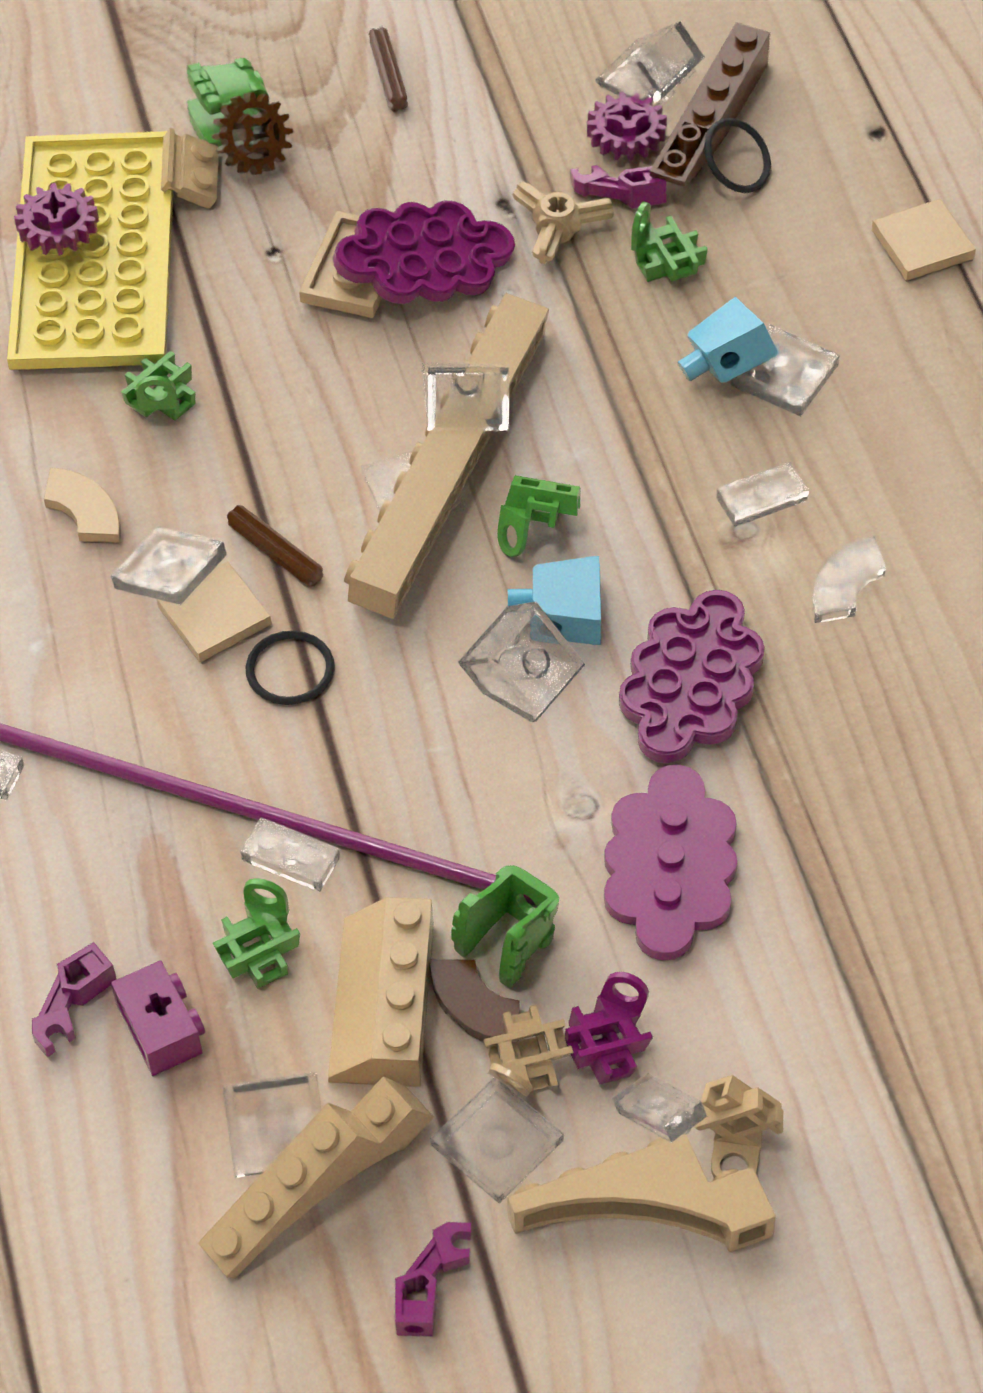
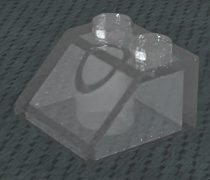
(654, 65)
(522, 661)

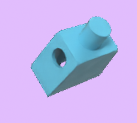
(728, 344)
(568, 596)

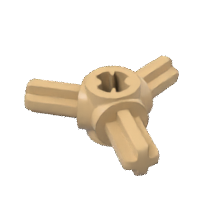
(558, 217)

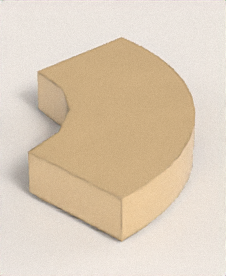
(85, 503)

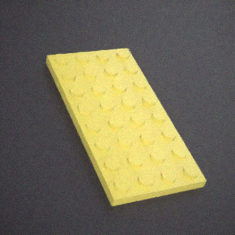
(110, 294)

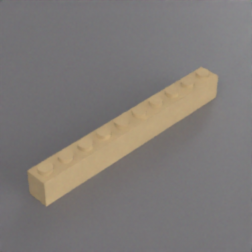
(438, 470)

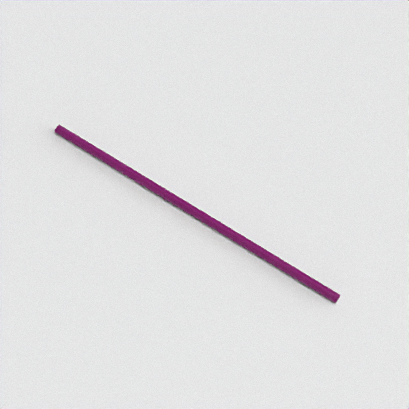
(249, 808)

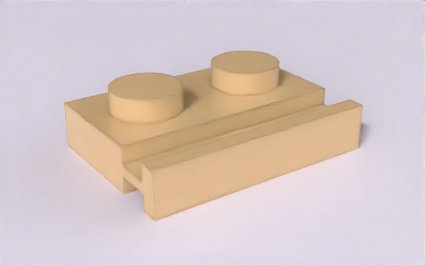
(190, 168)

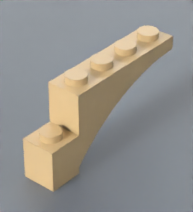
(315, 1164)
(655, 1186)

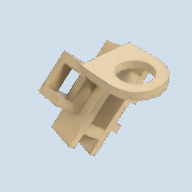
(527, 1057)
(738, 1118)

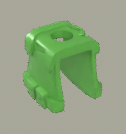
(214, 88)
(481, 912)

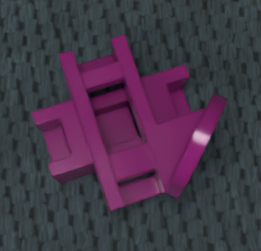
(611, 1015)

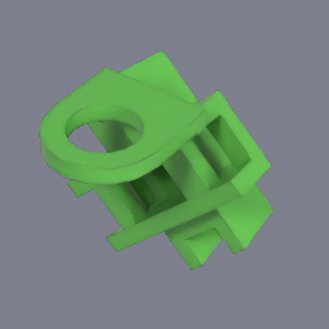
(659, 260)
(167, 389)
(531, 495)
(264, 918)

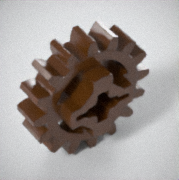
(237, 135)

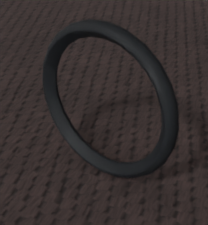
(717, 173)
(290, 700)

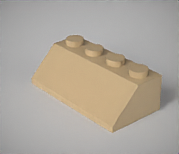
(382, 993)

